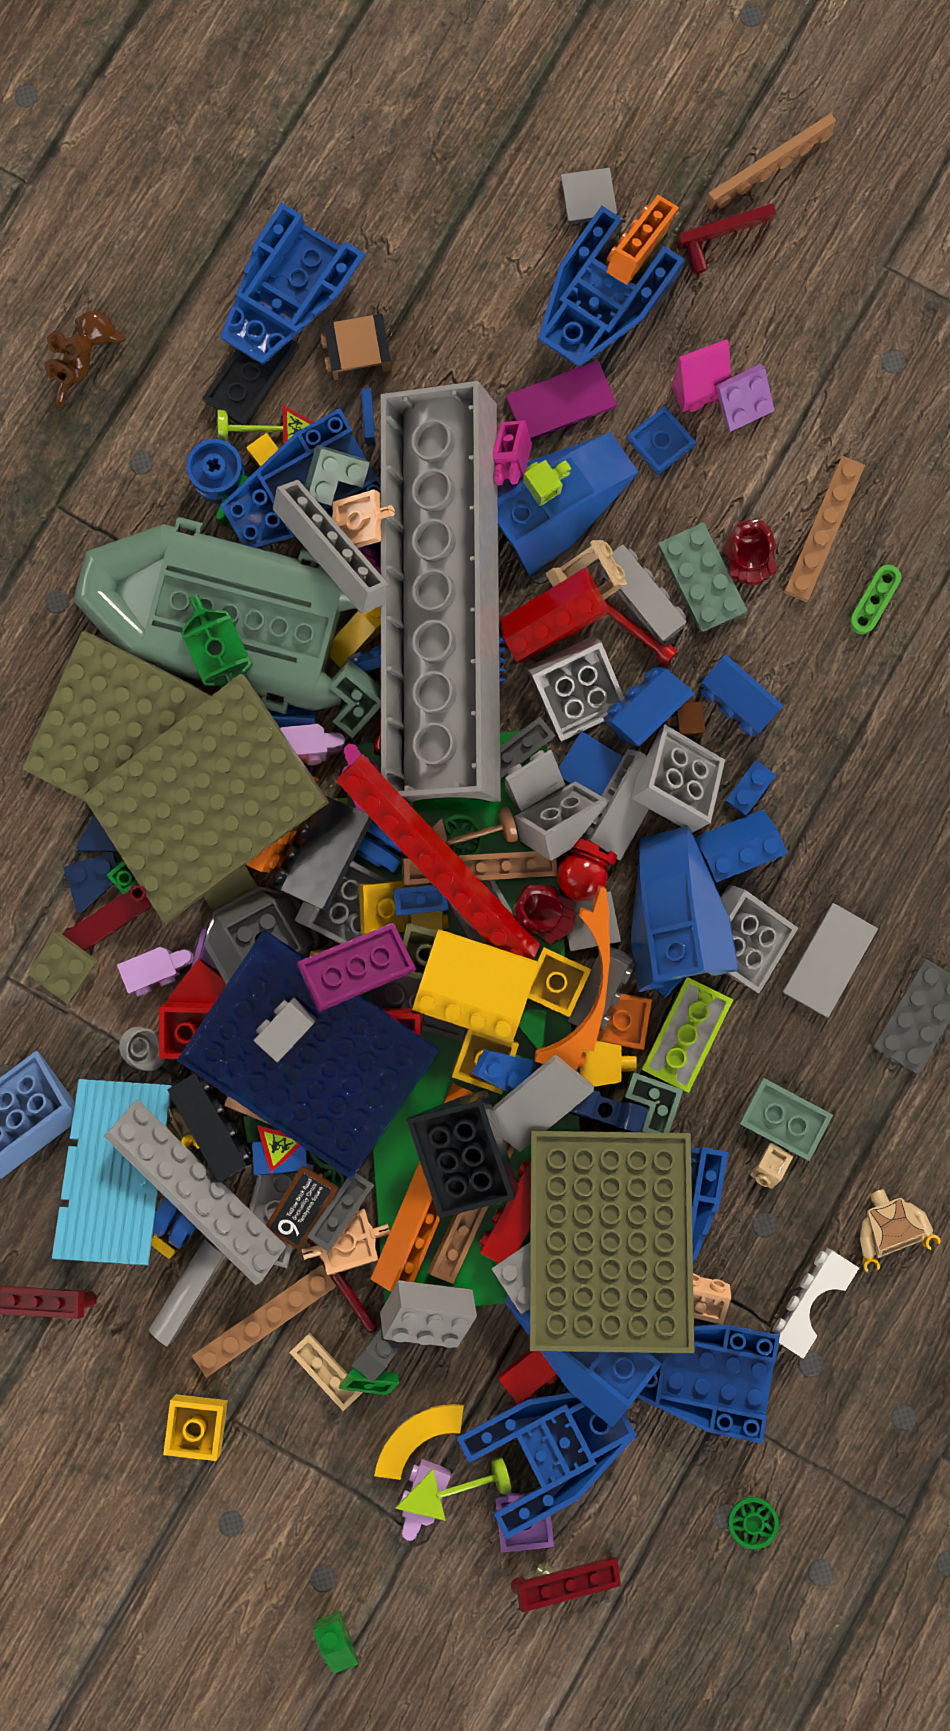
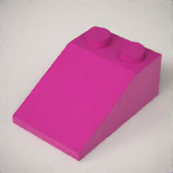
(698, 375)

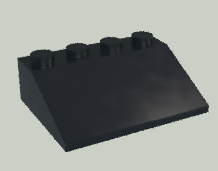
(322, 853)
(463, 1155)

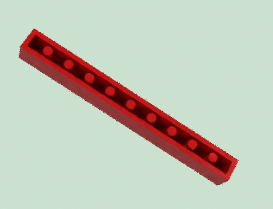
(435, 859)

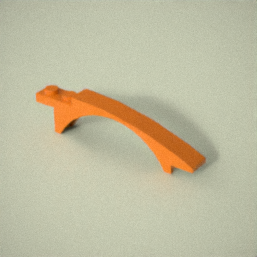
(585, 1035)

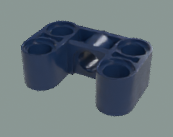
(619, 1115)

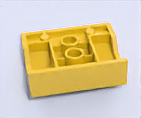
(475, 986)

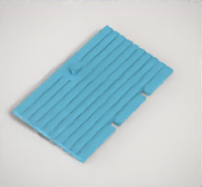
(108, 1197)

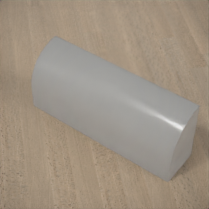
(622, 815)
(187, 1292)

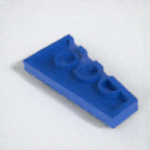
(504, 1069)

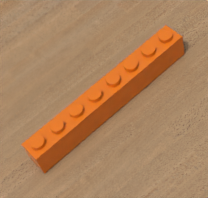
(412, 1227)

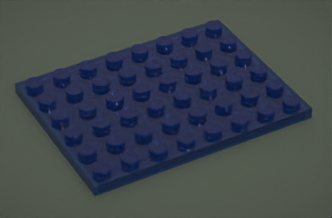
(333, 1084)

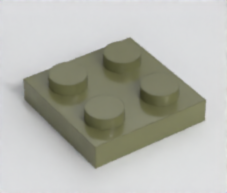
(62, 967)

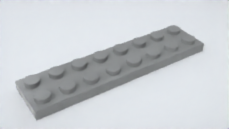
(195, 1191)

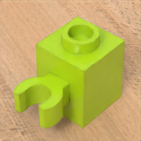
(544, 481)

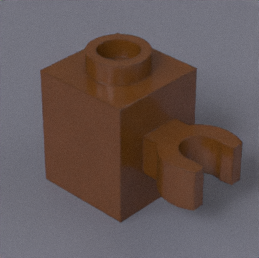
(688, 719)

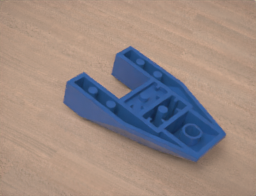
(591, 306)
(564, 1447)

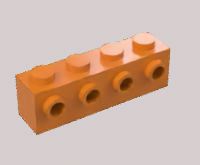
(641, 239)

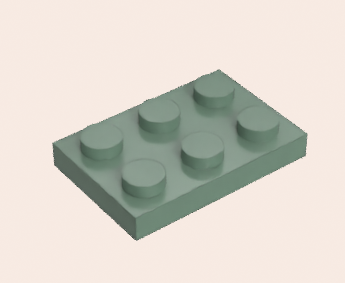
(785, 1119)

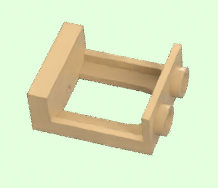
(598, 550)

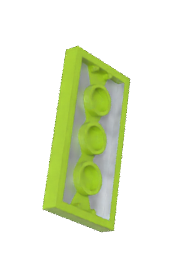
(687, 1034)

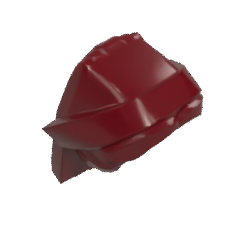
(751, 552)
(545, 912)

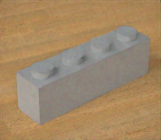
(645, 599)

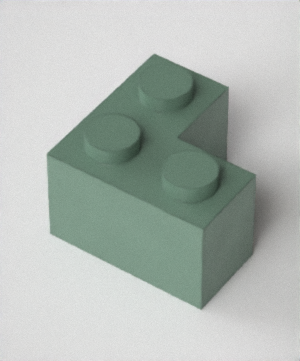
(331, 466)
(360, 695)
(660, 1100)

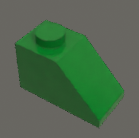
(335, 1642)

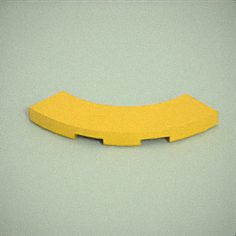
(412, 1433)

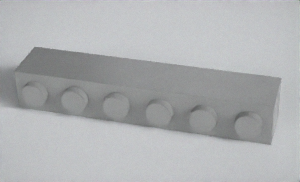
(330, 546)

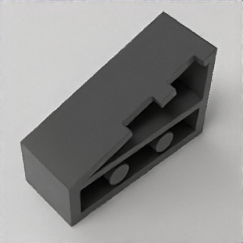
(618, 974)

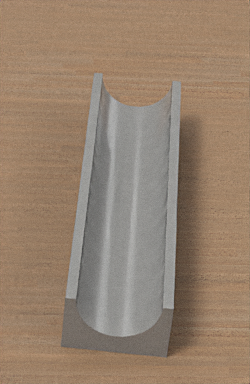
(441, 594)

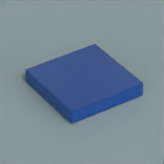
(661, 440)
(590, 764)

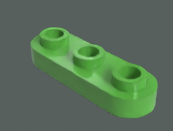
(882, 592)

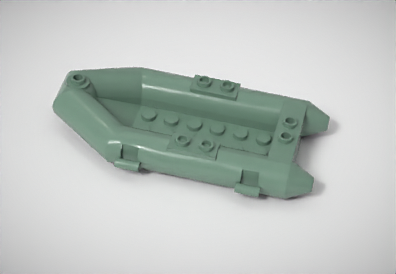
(278, 605)

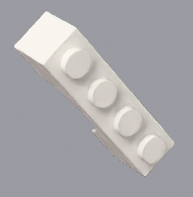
(830, 1273)

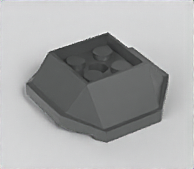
(243, 919)

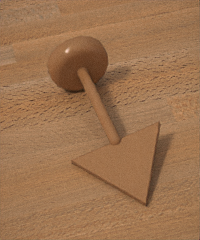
(506, 825)

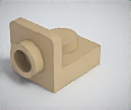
(771, 1166)

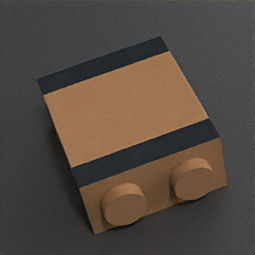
(356, 344)

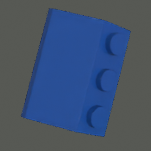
(740, 696)
(647, 706)
(740, 846)

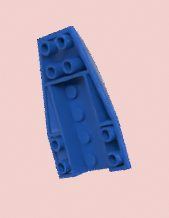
(252, 504)
(547, 531)
(677, 913)
(600, 1379)
(721, 1383)

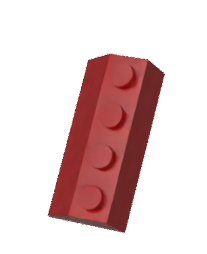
(553, 616)

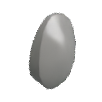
(141, 1049)

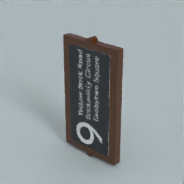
(301, 1207)

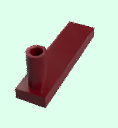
(692, 238)
(109, 918)
(45, 1302)
(566, 1584)

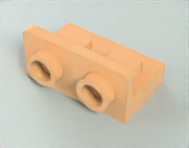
(710, 1299)

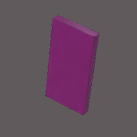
(562, 400)
(356, 967)

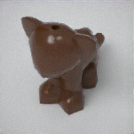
(93, 329)

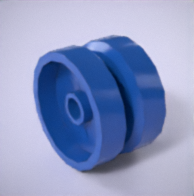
(215, 469)
(377, 849)
(166, 1217)

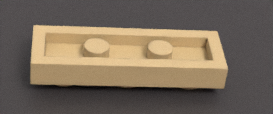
(323, 1370)

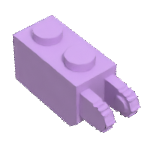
(312, 743)
(153, 968)
(413, 1521)

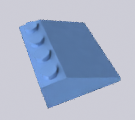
(32, 1111)

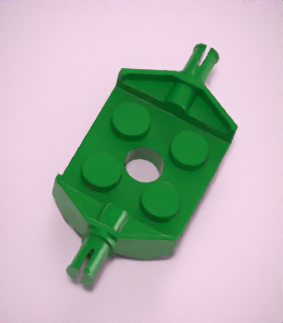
(209, 627)

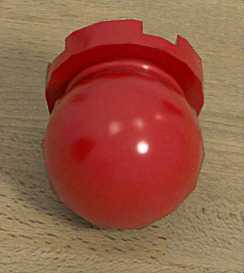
(584, 870)

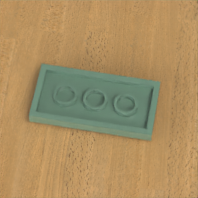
(702, 578)

